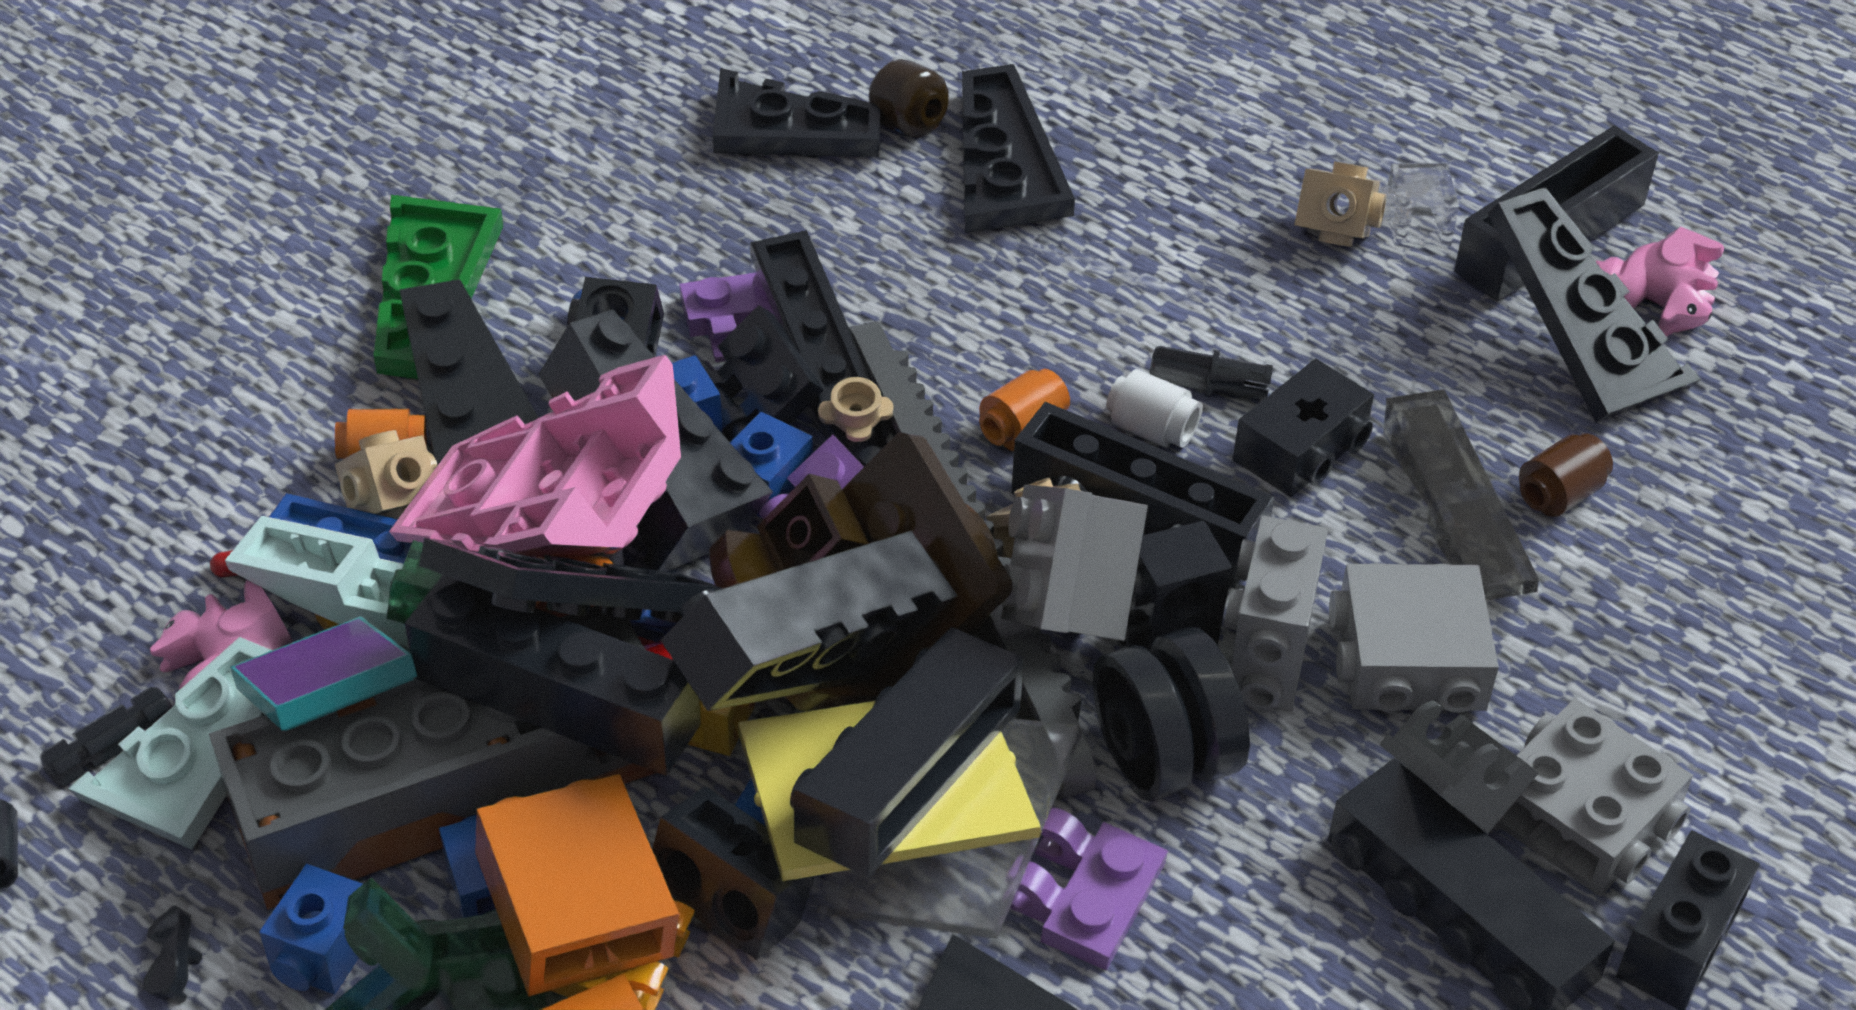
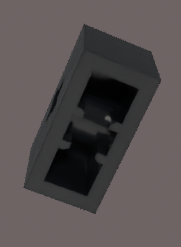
(1304, 428)

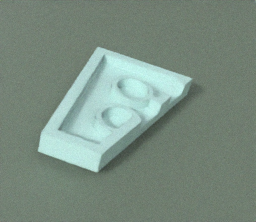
(170, 771)

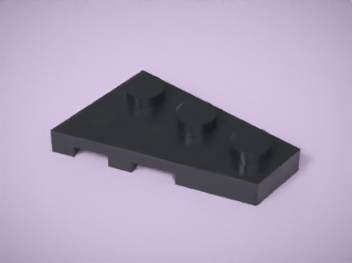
(785, 123)

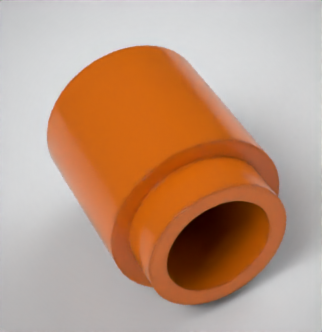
(1014, 404)
(368, 422)

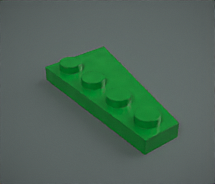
(424, 247)

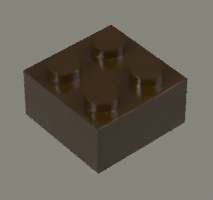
(811, 524)

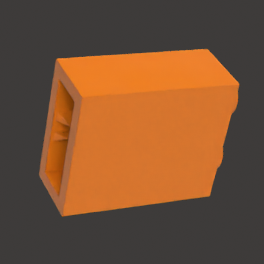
(575, 883)

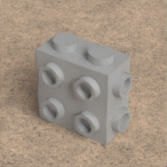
(1273, 610)
(1414, 637)
(1596, 797)

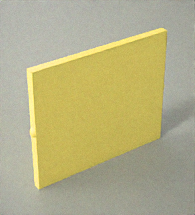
(977, 811)

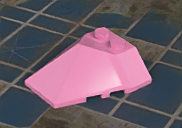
(560, 481)

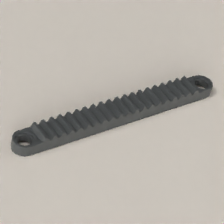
(1044, 689)

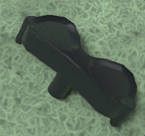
(170, 969)

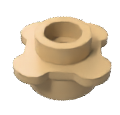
(855, 408)

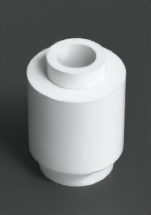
(1154, 409)

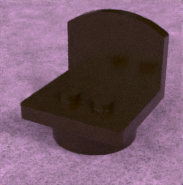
(891, 495)

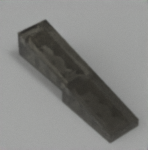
(1460, 498)

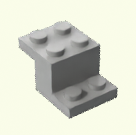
(1073, 561)

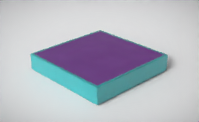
(323, 673)

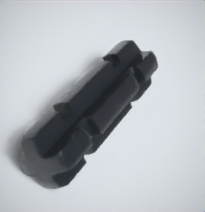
(100, 738)

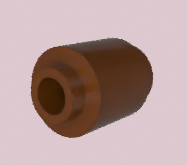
(1565, 474)

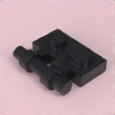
(769, 370)

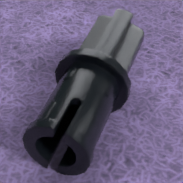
(1211, 372)

